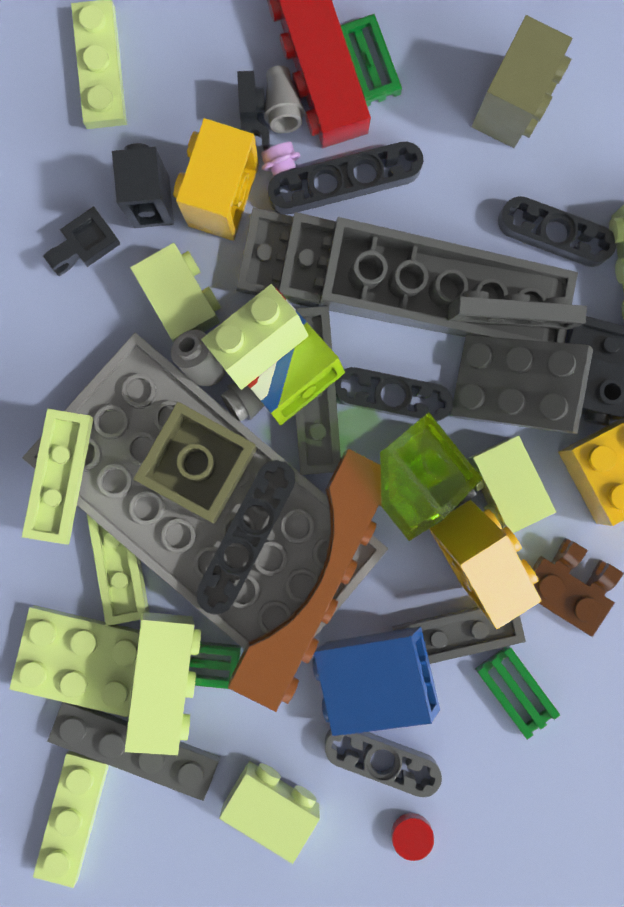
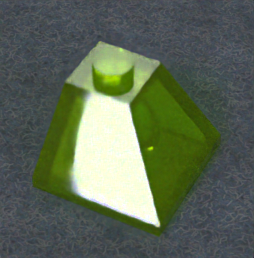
(423, 477)

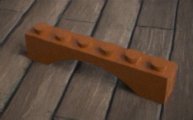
(271, 660)

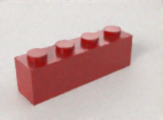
(323, 69)

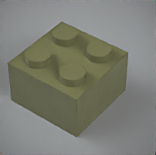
(524, 82)
(195, 462)

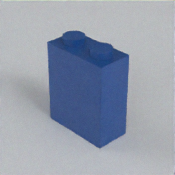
(376, 682)

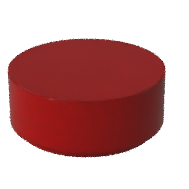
(412, 836)

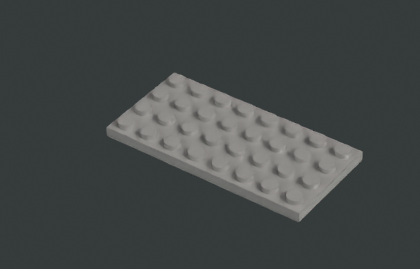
(128, 410)

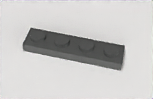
(319, 419)
(104, 737)

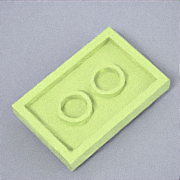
(76, 660)

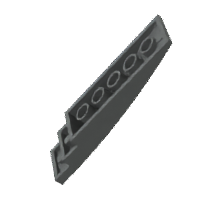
(390, 273)

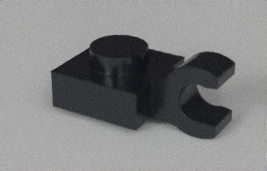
(250, 104)
(86, 238)

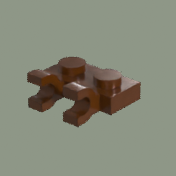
(570, 598)

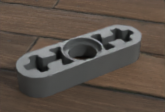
(414, 761)

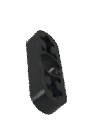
(581, 251)
(425, 391)

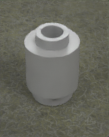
(195, 359)

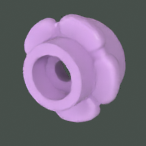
(280, 158)

